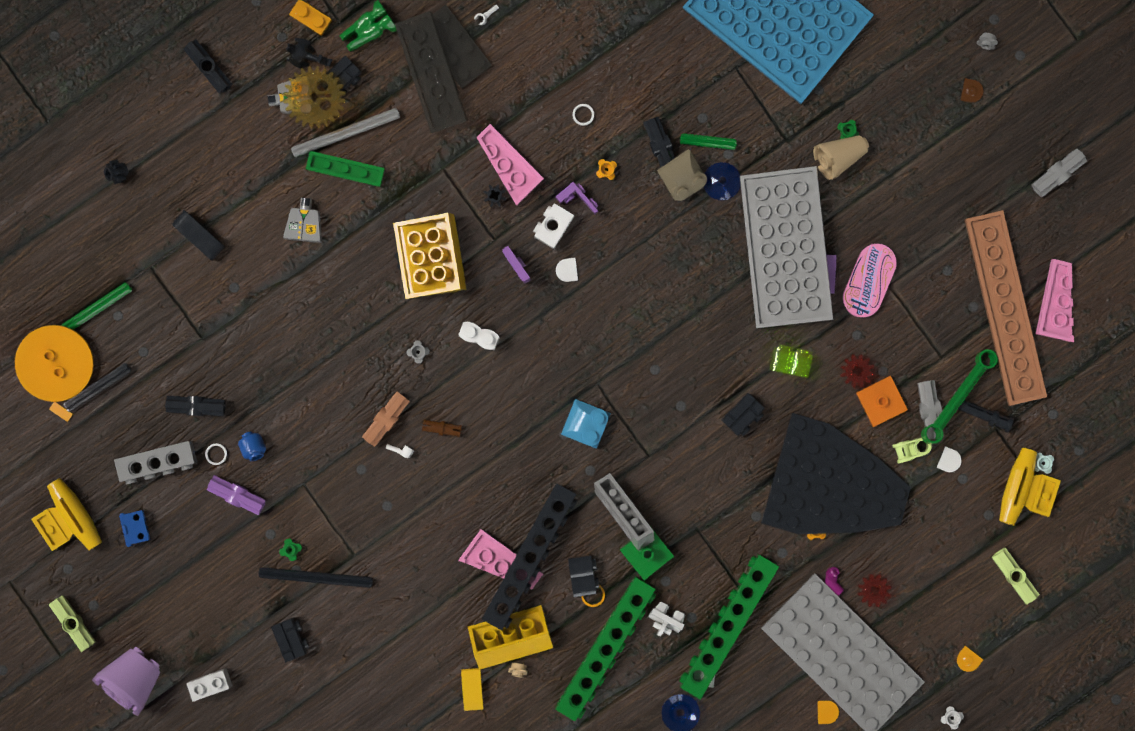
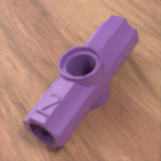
(236, 495)

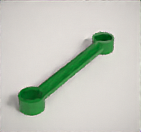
(959, 396)

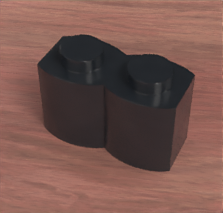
(582, 575)

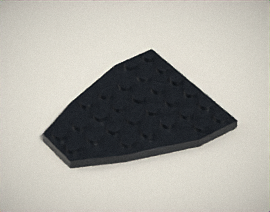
(831, 484)

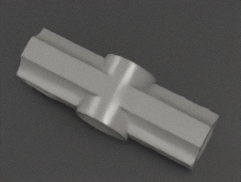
(1059, 172)
(929, 406)

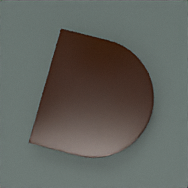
(971, 91)

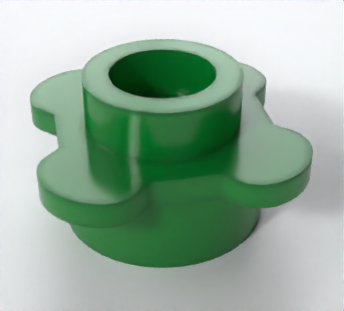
(848, 125)
(295, 549)

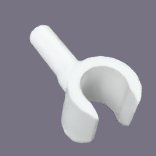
(486, 14)
(406, 452)

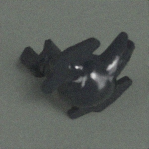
(301, 53)

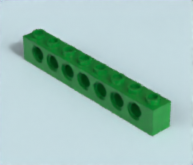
(698, 687)
(565, 705)

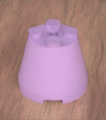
(129, 679)

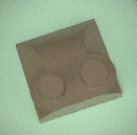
(682, 176)

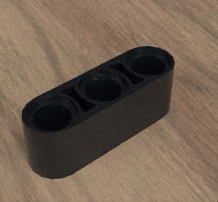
(198, 235)

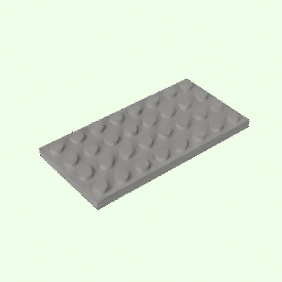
(786, 247)
(842, 654)

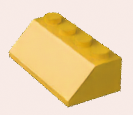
(524, 636)

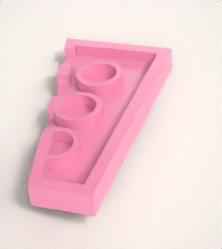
(1056, 308)
(493, 557)

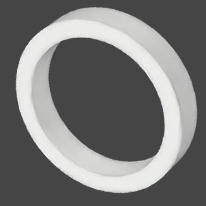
(583, 105)
(206, 454)

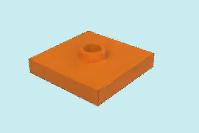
(881, 401)

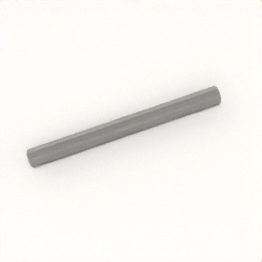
(345, 132)

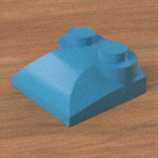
(585, 423)

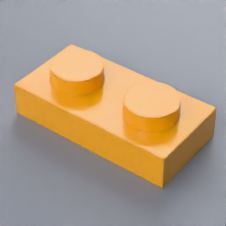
(310, 17)

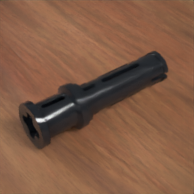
(993, 417)

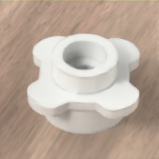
(946, 719)

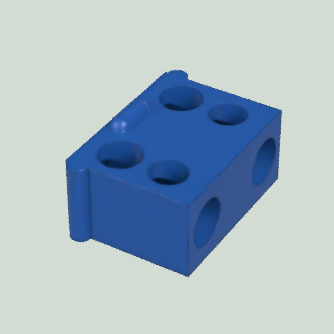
(132, 527)

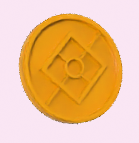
(54, 363)

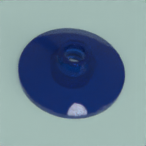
(715, 188)
(687, 720)

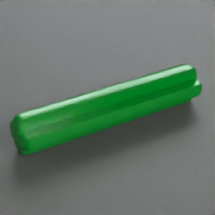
(708, 141)

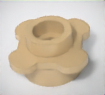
(518, 670)

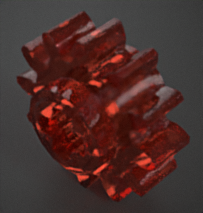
(859, 363)
(875, 582)

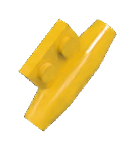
(1026, 490)
(66, 519)

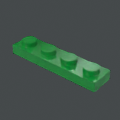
(345, 169)

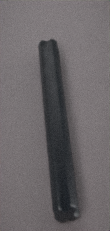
(315, 577)

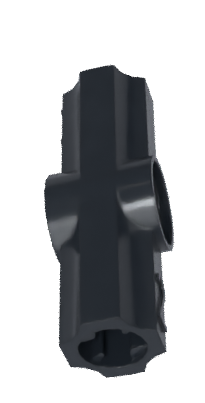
(200, 58)
(659, 141)
(195, 405)

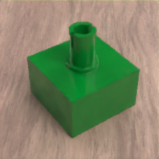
(649, 558)

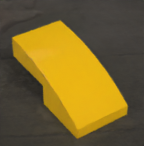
(472, 689)

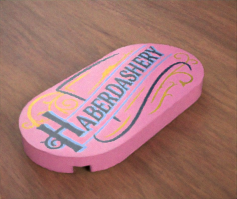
(869, 280)

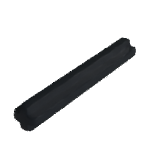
(97, 387)

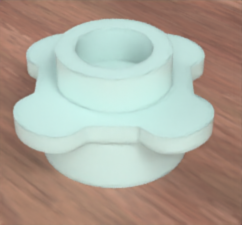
(1048, 463)

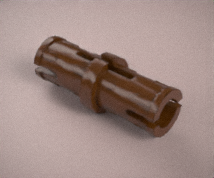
(441, 428)

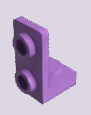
(567, 195)

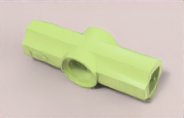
(1022, 585)
(80, 633)

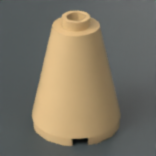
(839, 155)

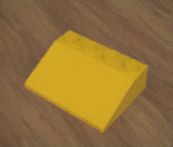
(429, 256)

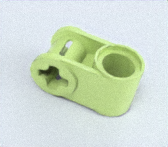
(910, 450)

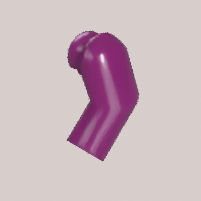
(831, 580)

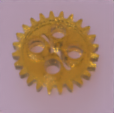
(316, 115)

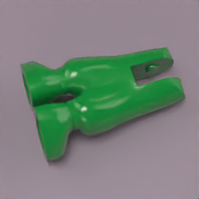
(366, 28)

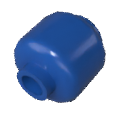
(252, 446)

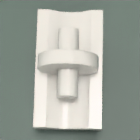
(665, 621)

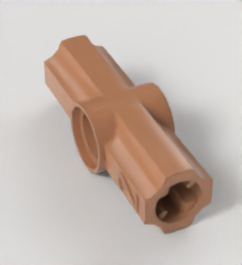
(385, 419)

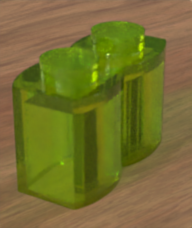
(791, 362)

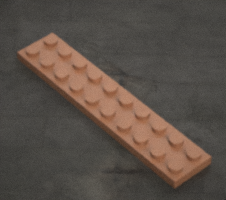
(1005, 308)

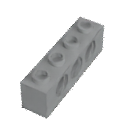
(125, 465)
(624, 512)

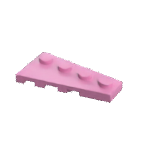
(511, 167)

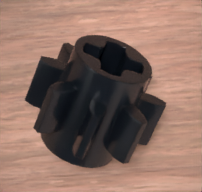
(115, 171)
(489, 194)

